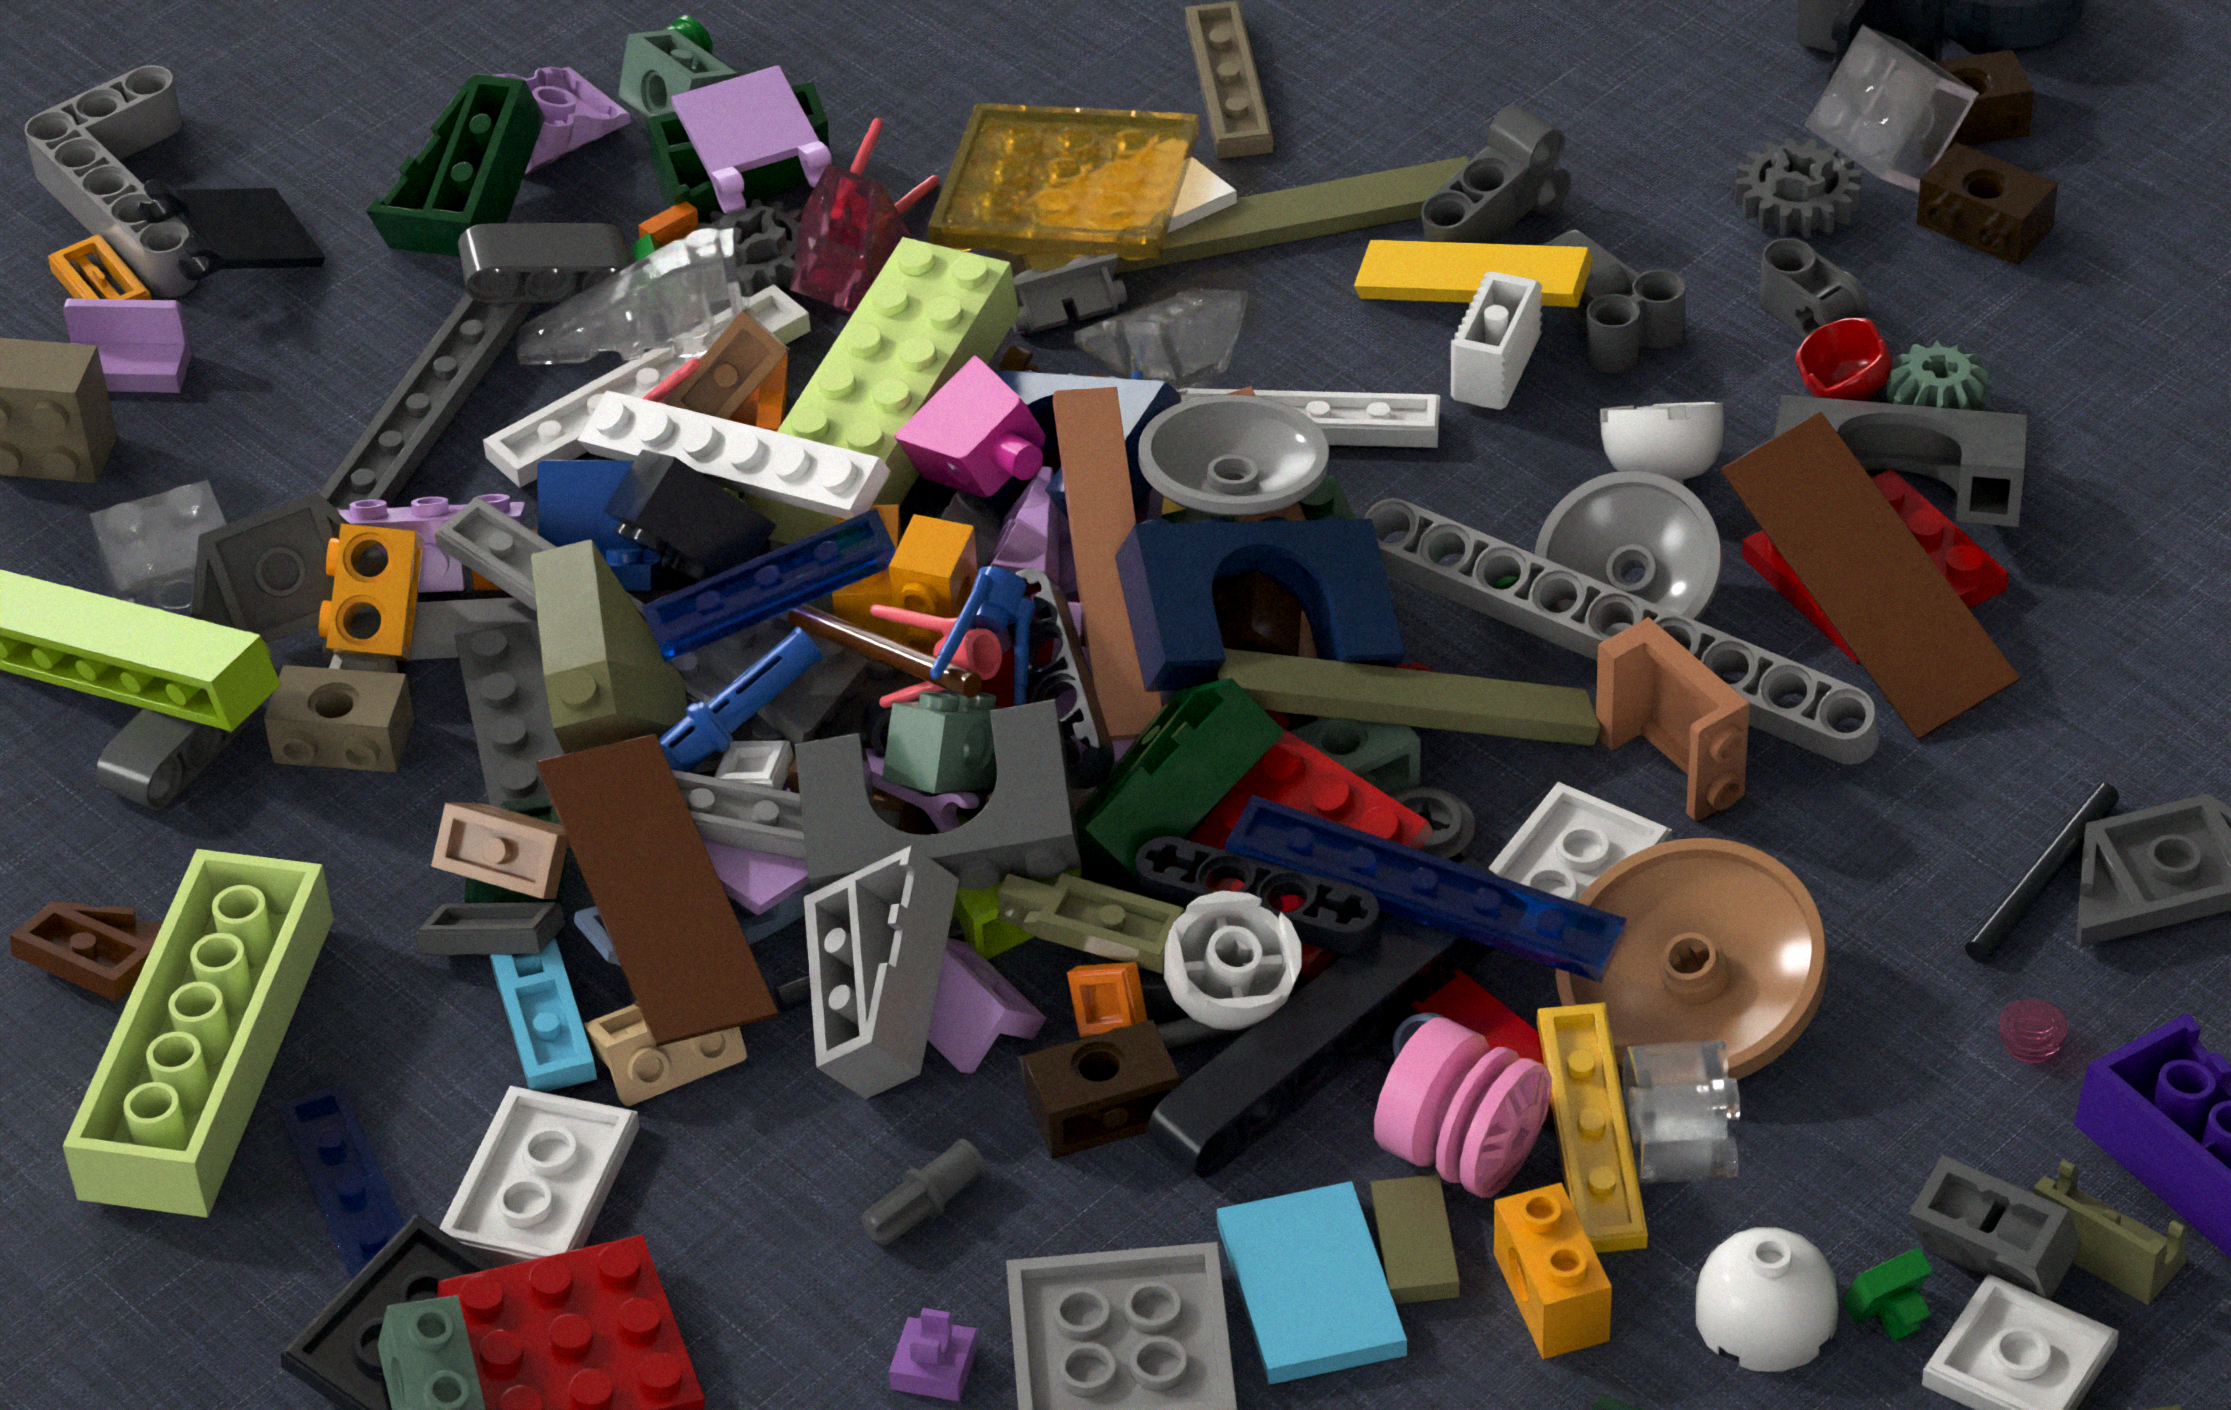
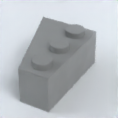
(877, 968)

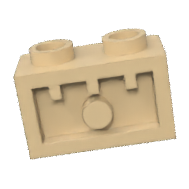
(648, 1070)

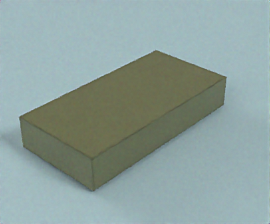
(1415, 1239)

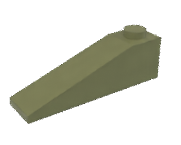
(599, 654)

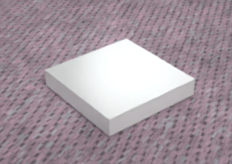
(2019, 1352)

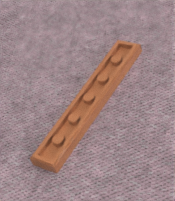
(1099, 522)

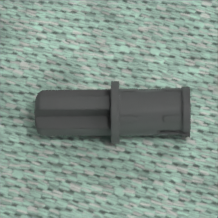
(923, 1192)

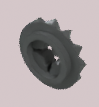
(1448, 817)

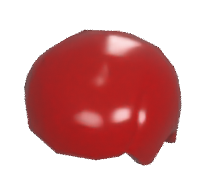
(1845, 360)

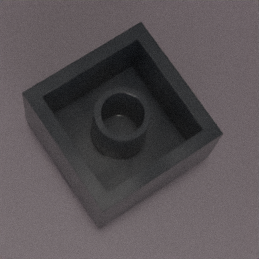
(687, 516)

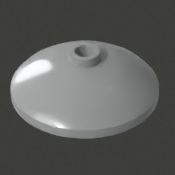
(1233, 455)
(1637, 523)

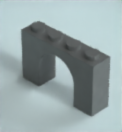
(1967, 449)
(1019, 832)

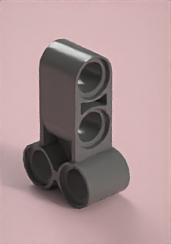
(1501, 182)
(1623, 308)

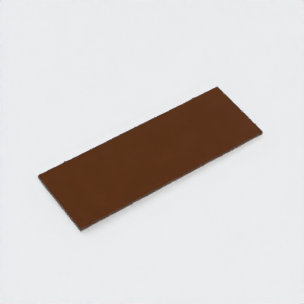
(1870, 575)
(656, 890)

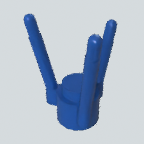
(993, 605)

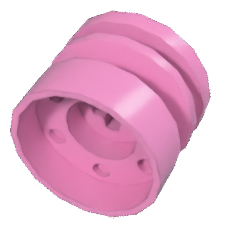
(1462, 1107)

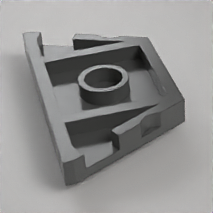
(271, 569)
(806, 701)
(2154, 868)

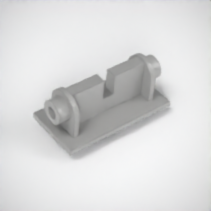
(1083, 282)

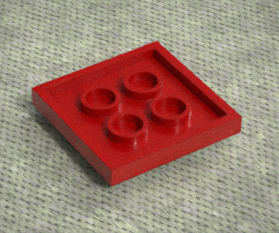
(1960, 560)
(1313, 783)
(576, 1333)

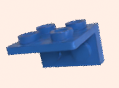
(572, 511)

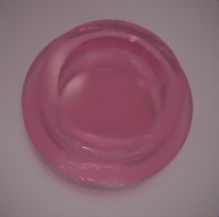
(2032, 1030)

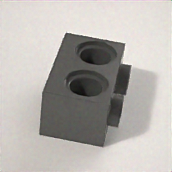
(1995, 1228)

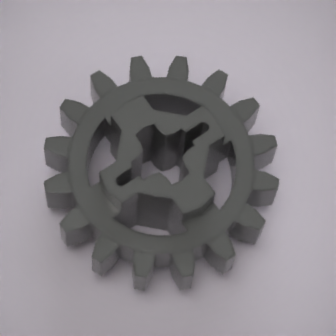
(1798, 187)
(764, 240)

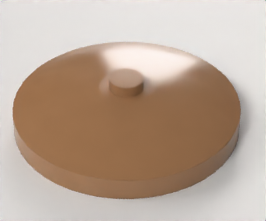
(1710, 951)

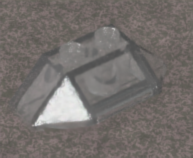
(1171, 339)

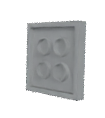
(1121, 1330)

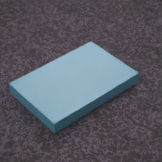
(1311, 1283)

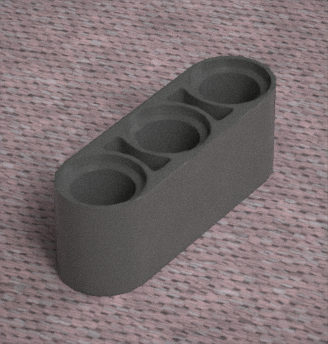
(539, 260)
(160, 756)

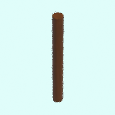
(883, 649)

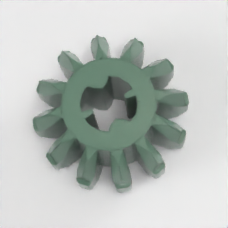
(1939, 379)

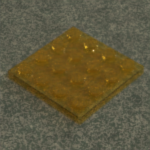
(1064, 181)

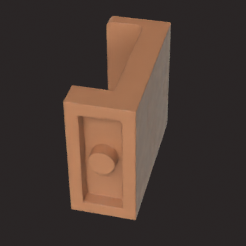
(1678, 705)

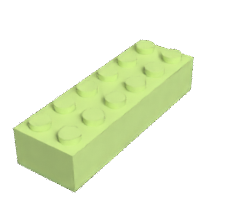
(895, 353)
(199, 1034)

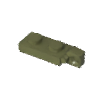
(1090, 918)

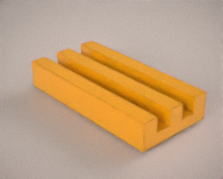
(108, 258)

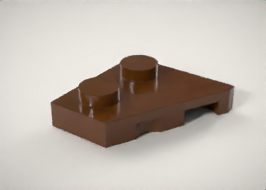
(87, 945)

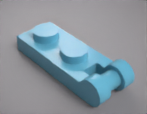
(544, 1019)

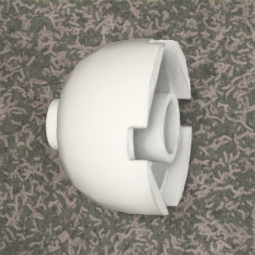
(1664, 438)
(1231, 960)
(1767, 1299)

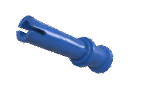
(710, 725)

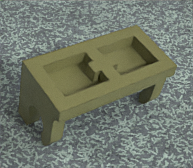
(2114, 1243)

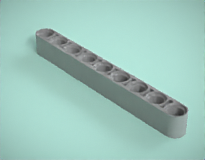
(1601, 606)

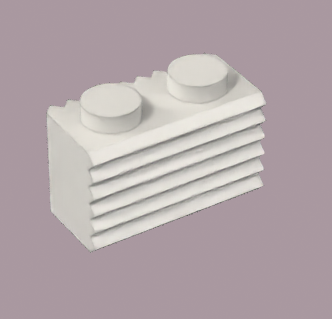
(1495, 340)

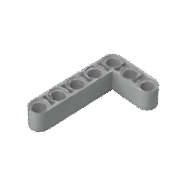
(77, 160)

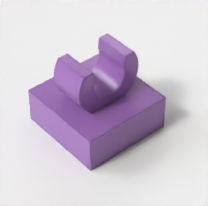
(933, 1356)

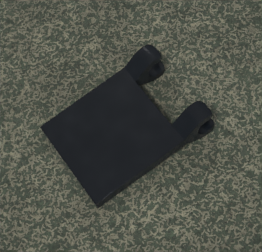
(233, 228)

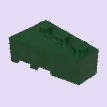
(464, 170)
(1173, 774)

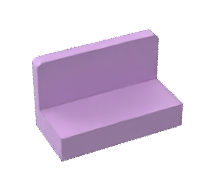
(138, 341)
(975, 1007)

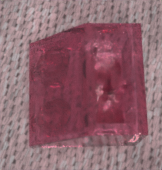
(845, 238)

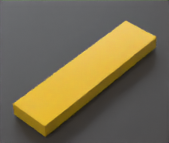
(1455, 270)
(1592, 1126)

